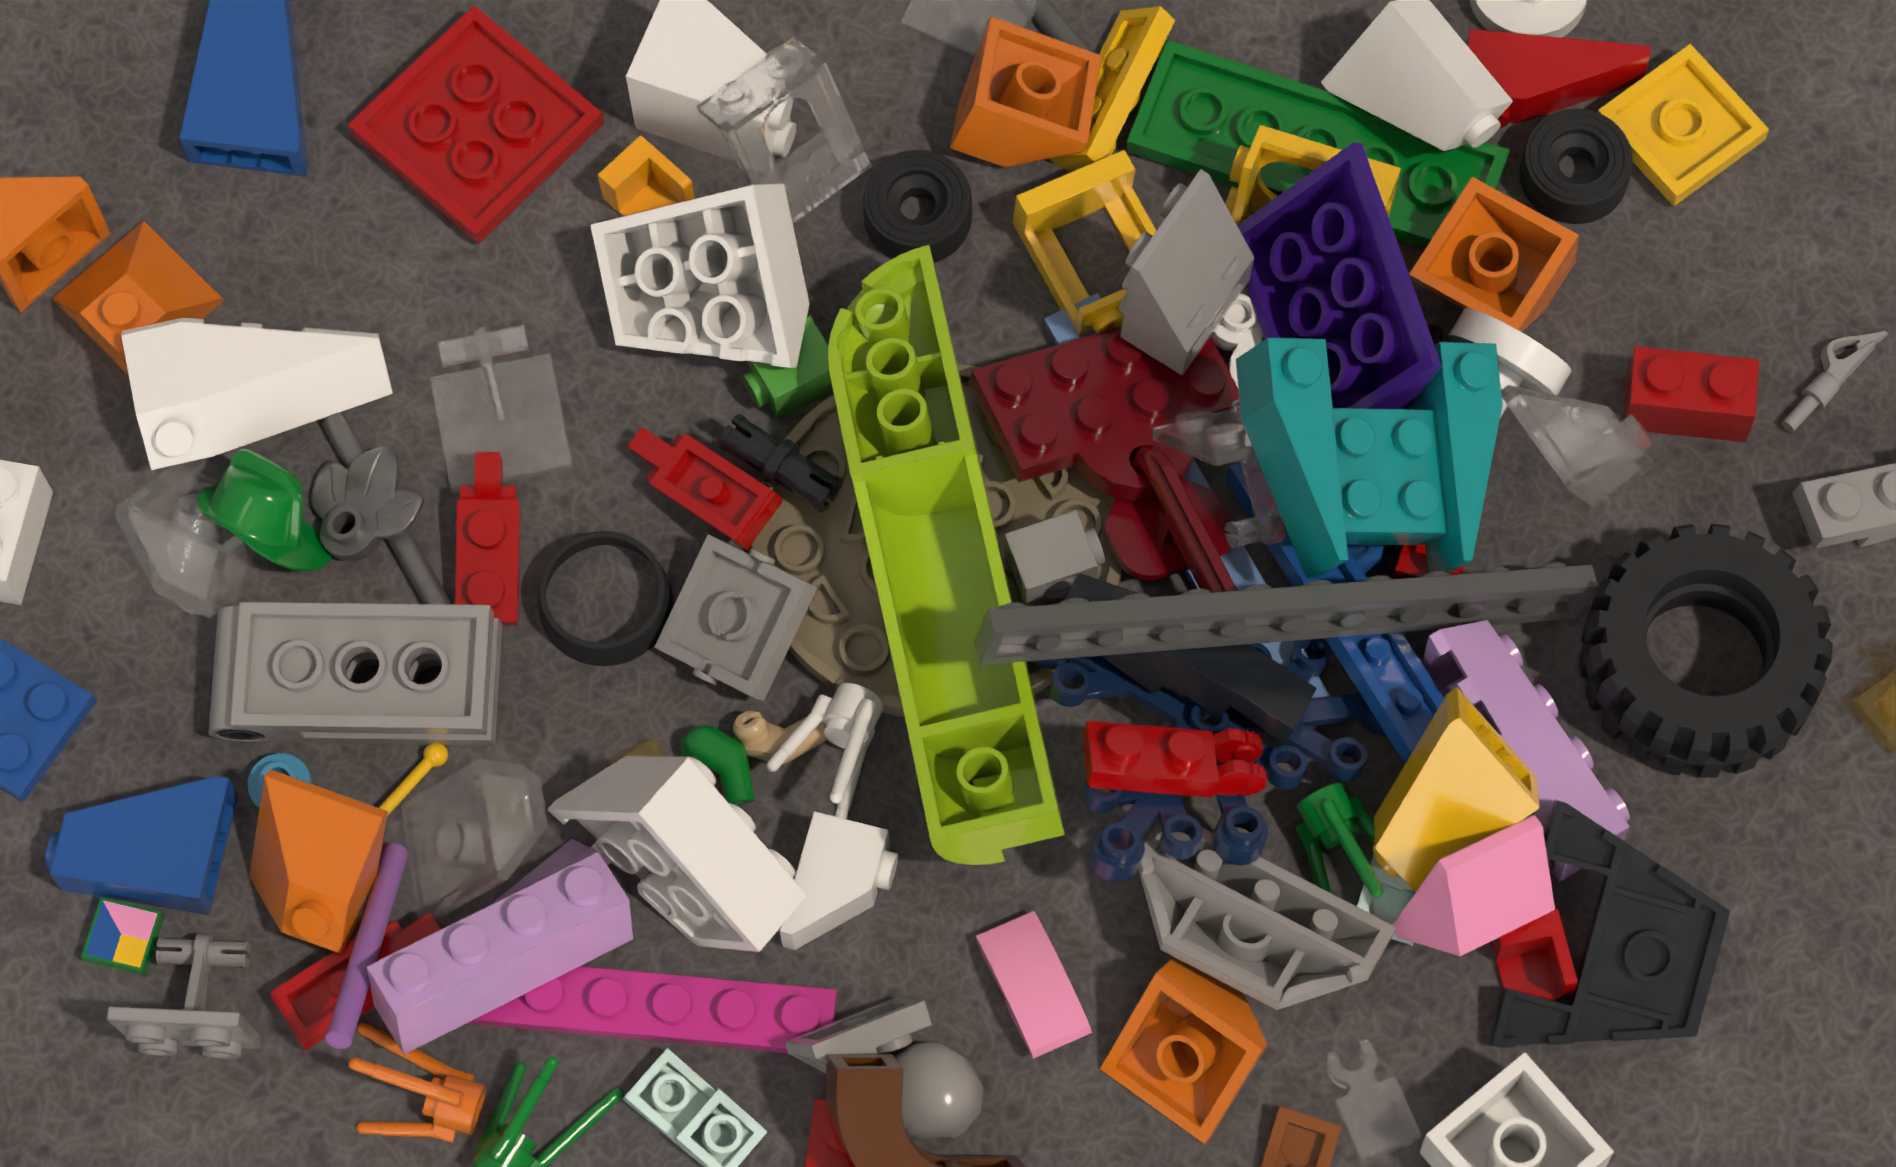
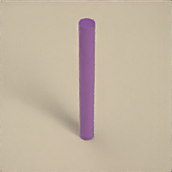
(367, 946)

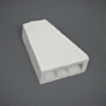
(1420, 78)

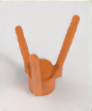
(451, 1101)

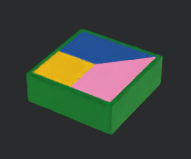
(123, 936)

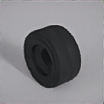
(1581, 134)
(911, 175)

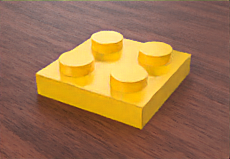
(1684, 124)

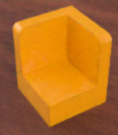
(643, 180)

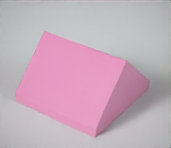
(1481, 892)

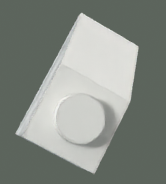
(840, 874)

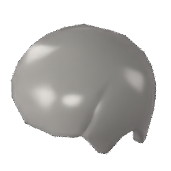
(938, 1091)

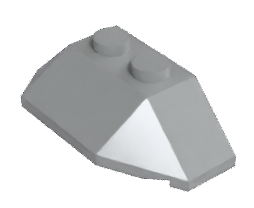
(1257, 924)

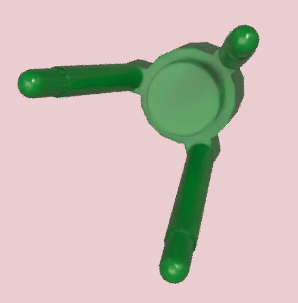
(1333, 818)
(507, 1147)

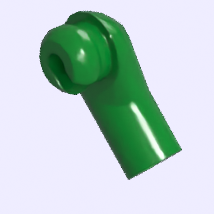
(724, 756)

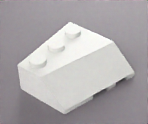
(688, 849)

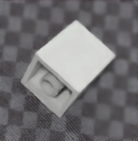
(683, 62)

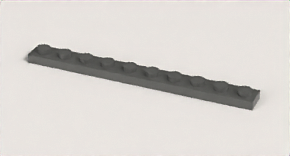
(1282, 614)

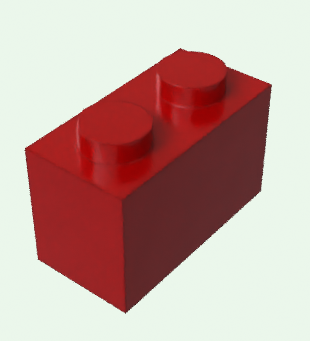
(1692, 393)

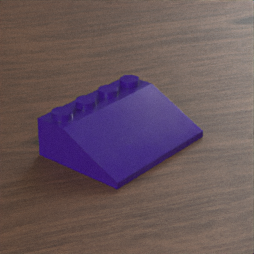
(1337, 274)

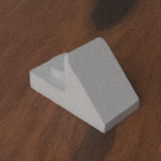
(866, 1032)

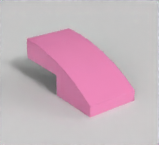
(1033, 984)

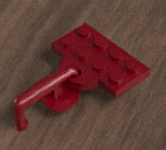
(1096, 411)

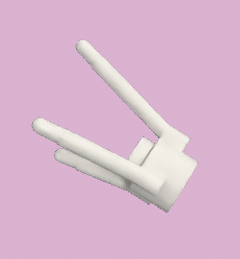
(849, 725)

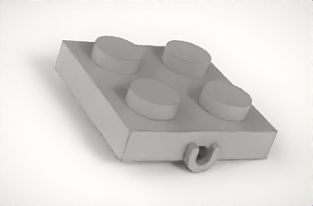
(735, 617)

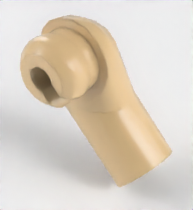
(764, 739)

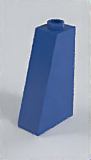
(246, 91)

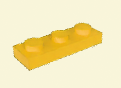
(1125, 65)

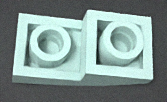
(694, 1113)

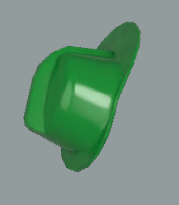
(265, 511)

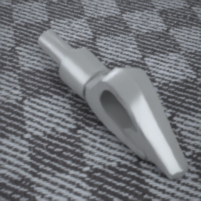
(1835, 373)

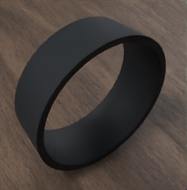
(616, 651)

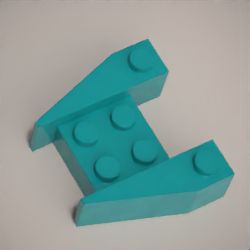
(1372, 471)

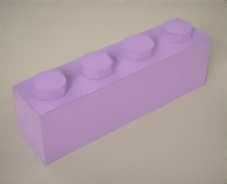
(1525, 717)
(527, 937)

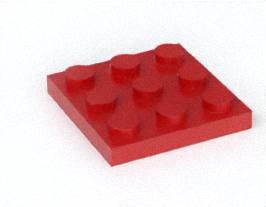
(476, 124)

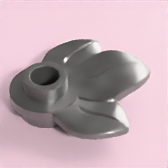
(366, 496)

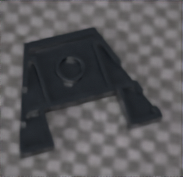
(1644, 953)

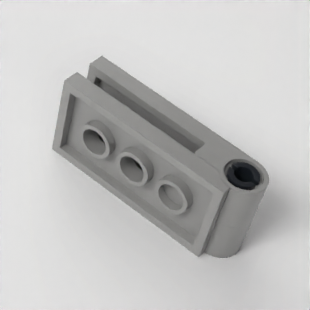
(296, 667)

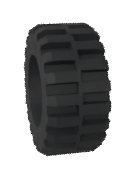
(1722, 575)

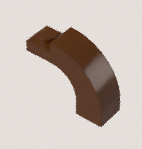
(868, 1121)

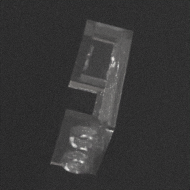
(817, 166)

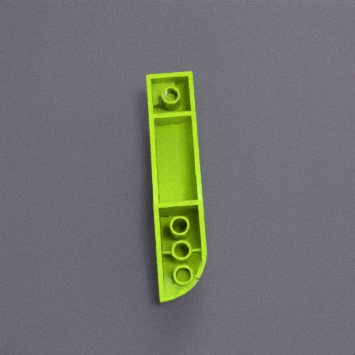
(937, 566)

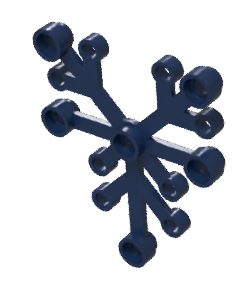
(1102, 679)

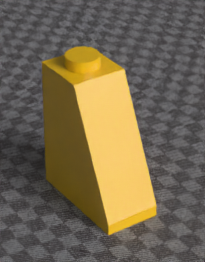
(1451, 793)

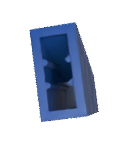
(148, 847)

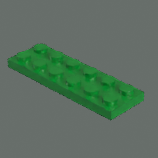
(1209, 106)

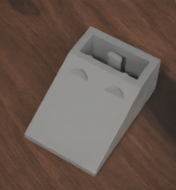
(1184, 275)

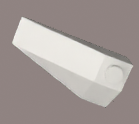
(228, 386)

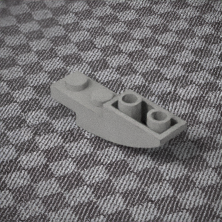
(1849, 507)

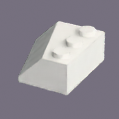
(707, 277)

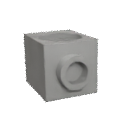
(1051, 556)

